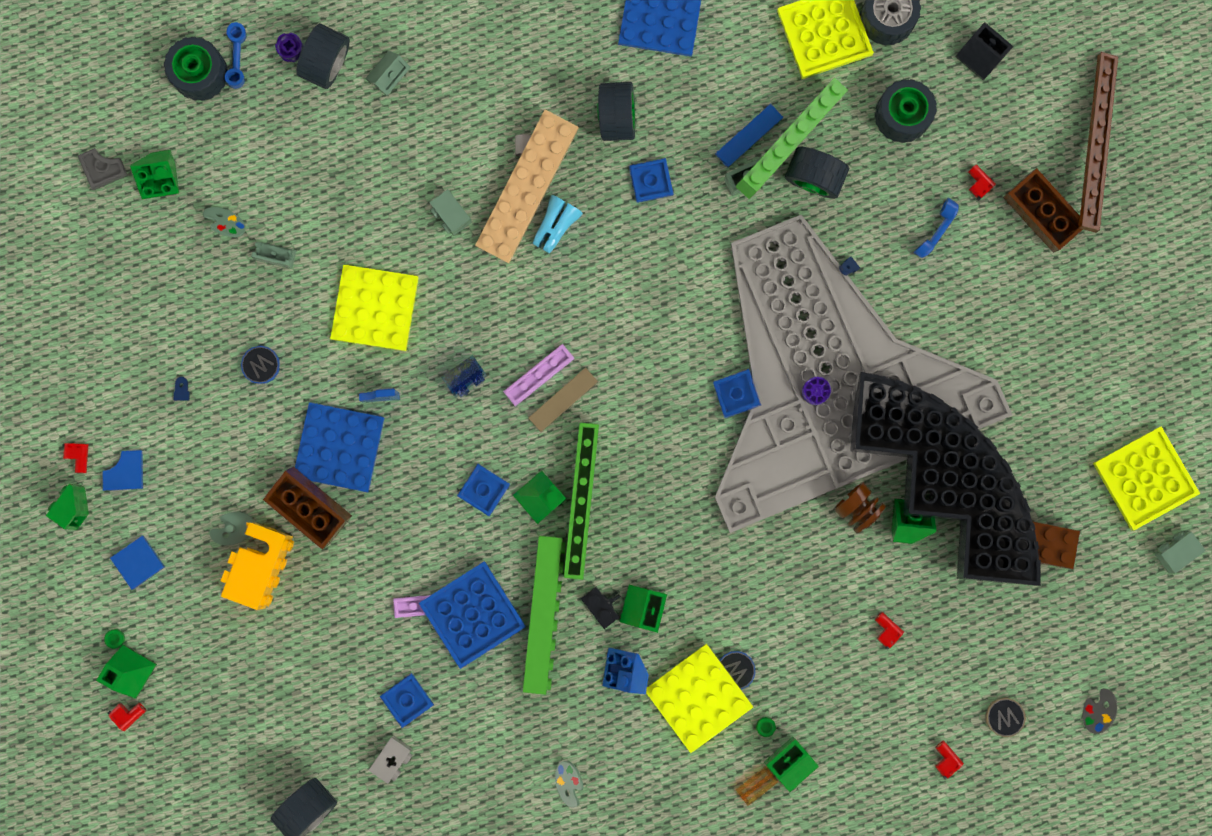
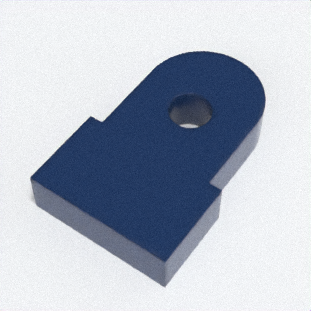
(849, 266)
(181, 393)

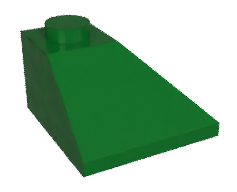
(539, 497)
(910, 528)

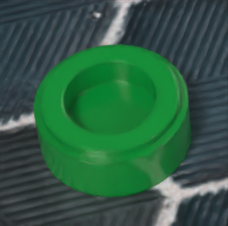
(114, 638)
(765, 727)

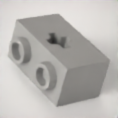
(381, 766)

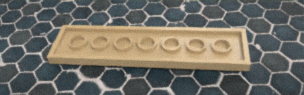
(527, 186)

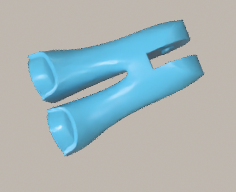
(567, 218)

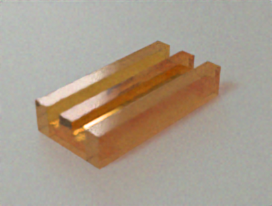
(748, 801)

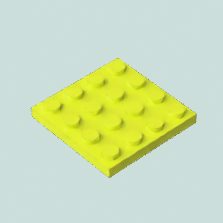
(824, 34)
(374, 308)
(1146, 478)
(698, 698)

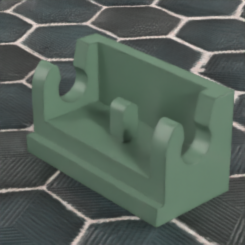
(274, 255)

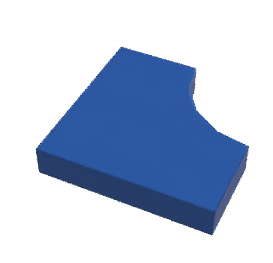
(379, 395)
(126, 473)

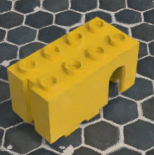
(254, 572)

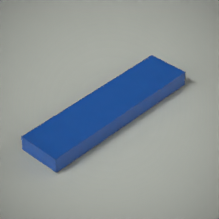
(749, 135)

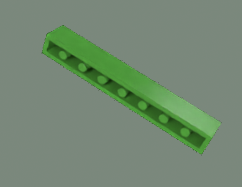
(791, 138)
(581, 501)
(542, 615)

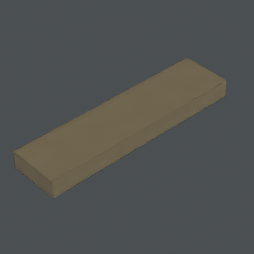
(563, 400)

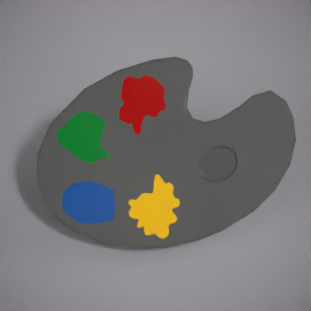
(1097, 717)

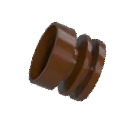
(860, 508)

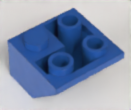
(625, 672)

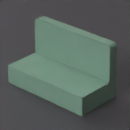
(388, 72)

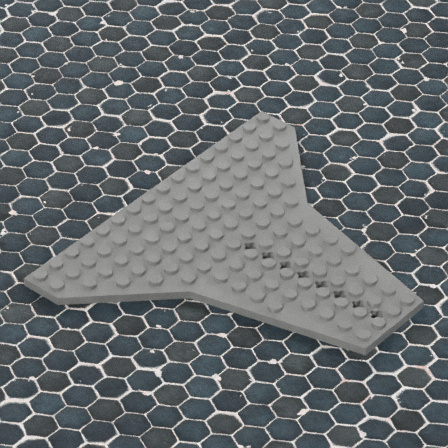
(799, 448)

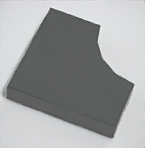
(101, 170)

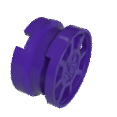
(289, 47)
(816, 391)

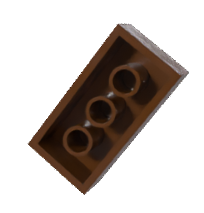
(1044, 210)
(307, 507)

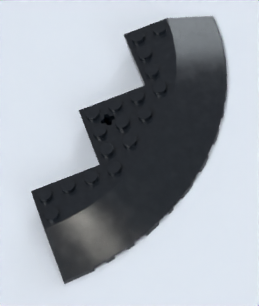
(957, 471)

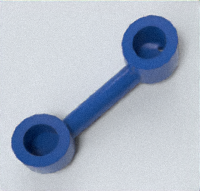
(237, 35)
(949, 212)

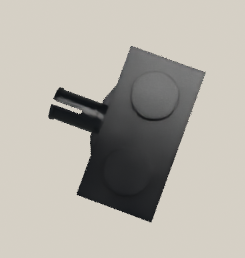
(601, 606)

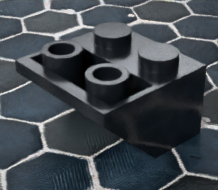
(984, 51)

